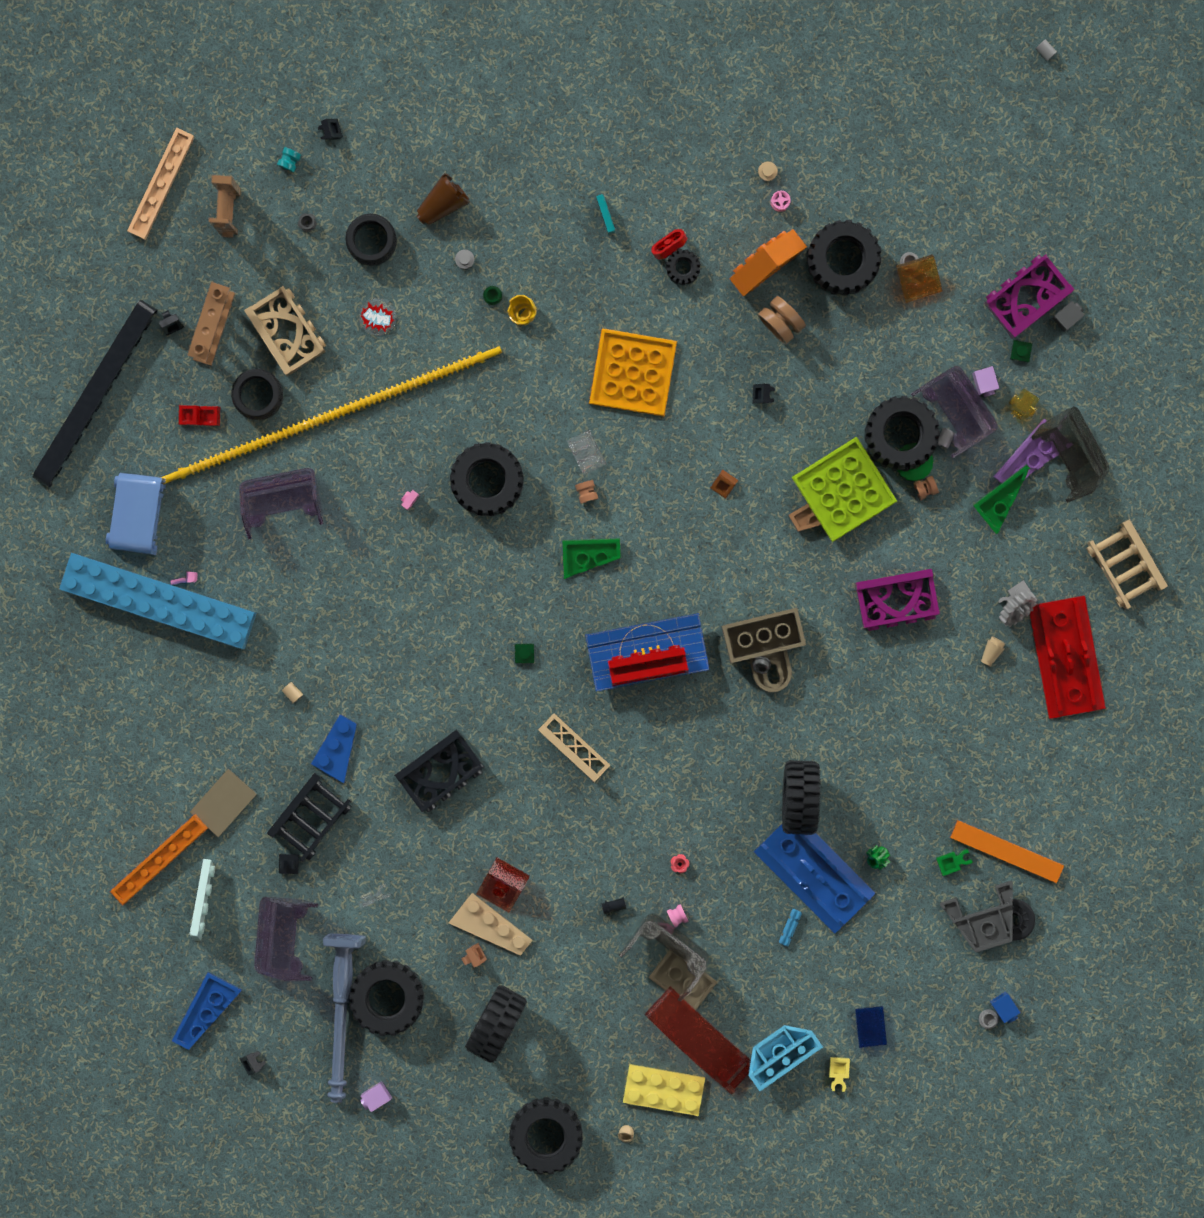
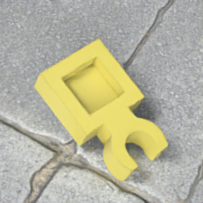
(839, 1069)

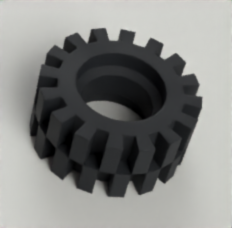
(687, 256)

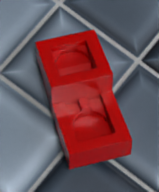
(199, 415)

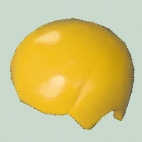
(522, 302)

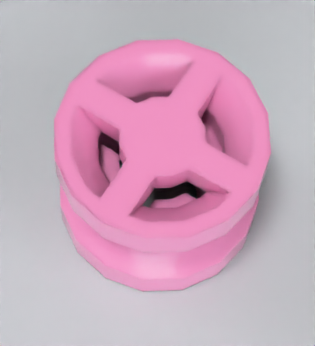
(779, 198)
(677, 916)

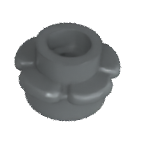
(302, 222)
(761, 664)

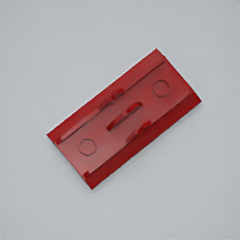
(1067, 657)

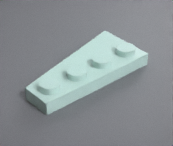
(201, 904)

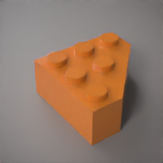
(767, 261)

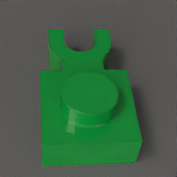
(950, 862)

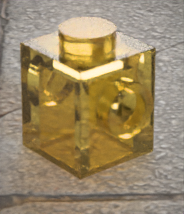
(1023, 404)

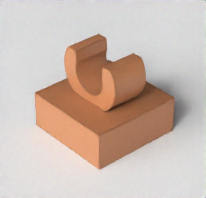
(474, 955)

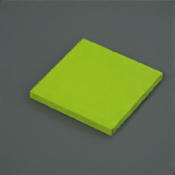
(844, 489)

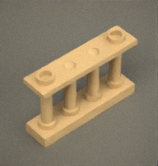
(1136, 548)

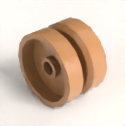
(781, 320)

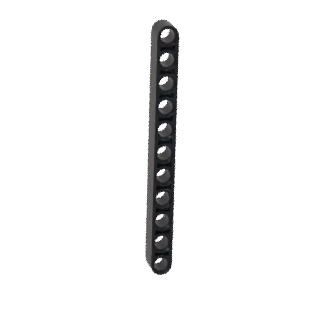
(94, 392)

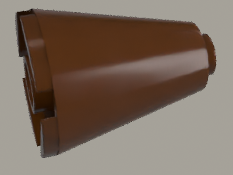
(442, 201)

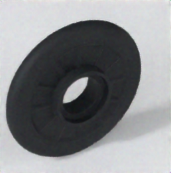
(1027, 920)

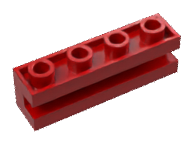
(648, 666)

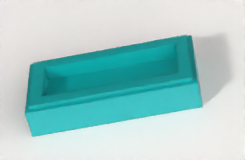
(605, 214)

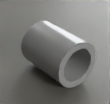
(1046, 50)
(945, 438)

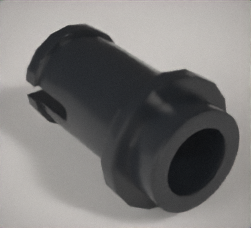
(613, 906)

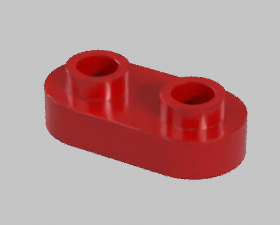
(669, 244)

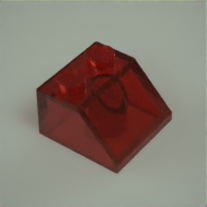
(503, 885)

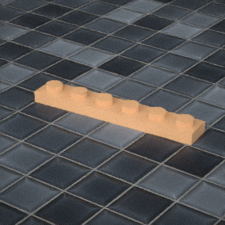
(161, 183)

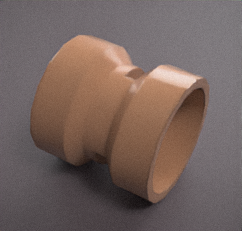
(927, 485)
(586, 491)

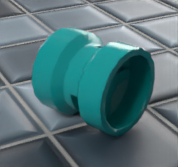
(289, 159)

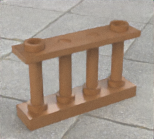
(227, 193)
(211, 323)

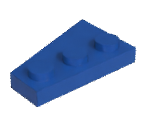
(336, 749)

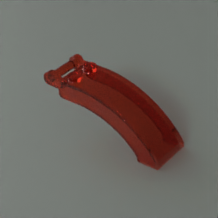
(699, 1039)

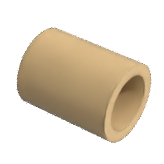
(292, 692)

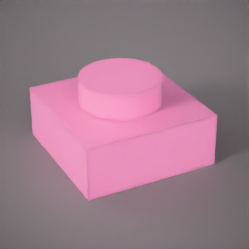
(409, 499)

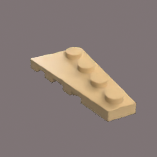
(486, 923)

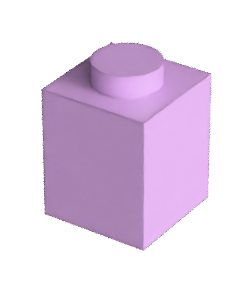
(985, 381)
(375, 1097)

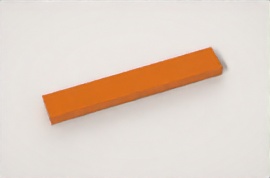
(1007, 851)
(159, 859)

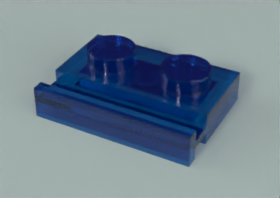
(870, 1026)

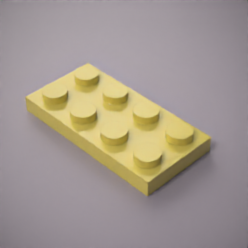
(664, 1090)

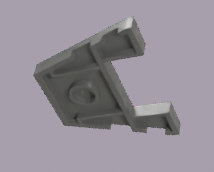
(986, 927)

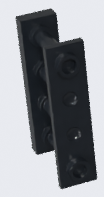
(291, 814)

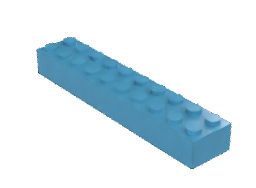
(157, 601)

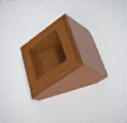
(724, 482)

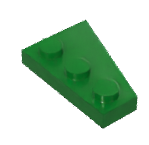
(588, 553)

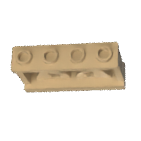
(261, 320)

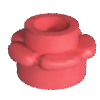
(679, 858)

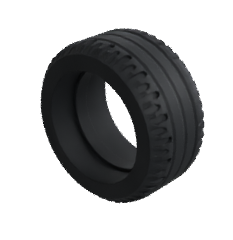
(376, 259)
(237, 388)

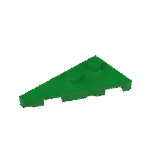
(998, 502)

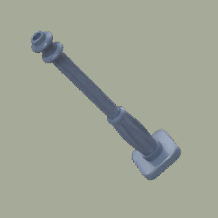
(342, 983)

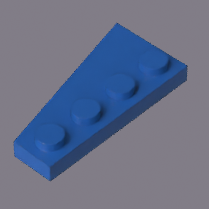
(205, 1008)

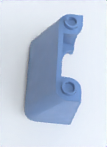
(136, 513)

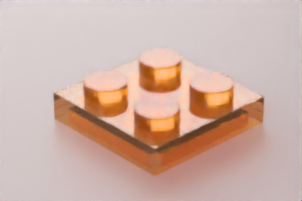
(919, 278)

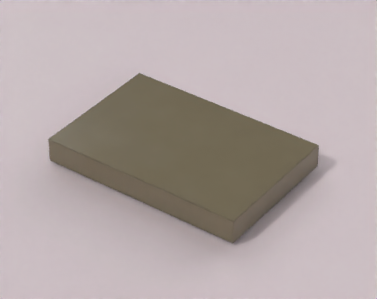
(223, 802)
(673, 972)

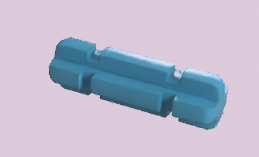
(790, 927)

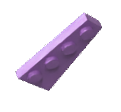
(1031, 452)

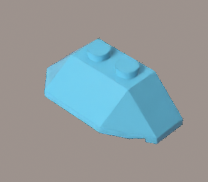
(780, 1054)

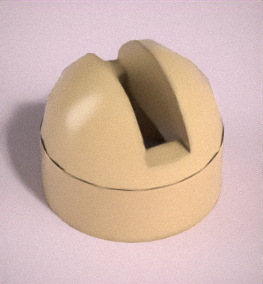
(626, 1133)

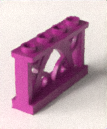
(1054, 293)
(916, 581)

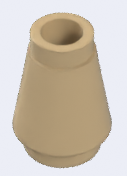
(992, 651)

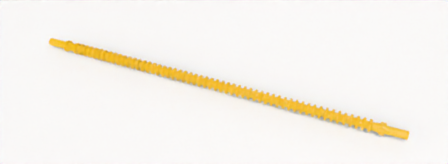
(479, 358)

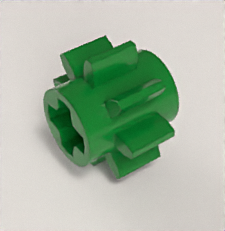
(878, 857)

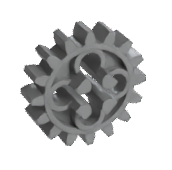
(1018, 608)

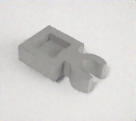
(1015, 591)

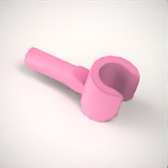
(190, 577)

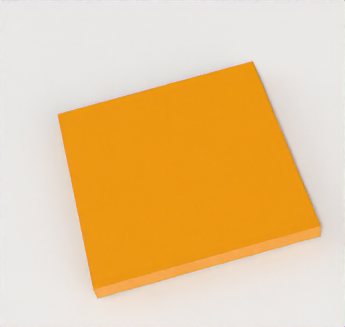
(633, 372)

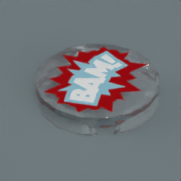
(377, 316)

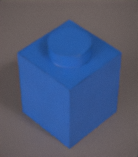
(1005, 1008)

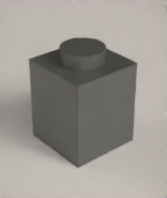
(1068, 316)

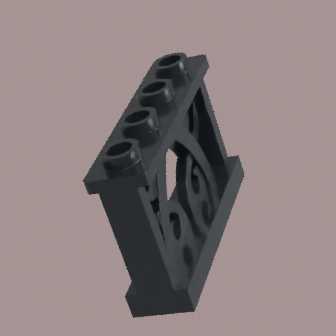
(413, 771)

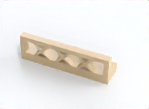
(568, 752)

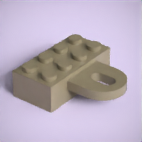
(767, 637)

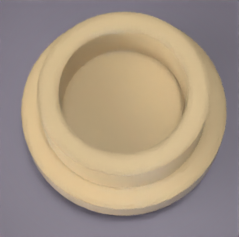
(767, 171)

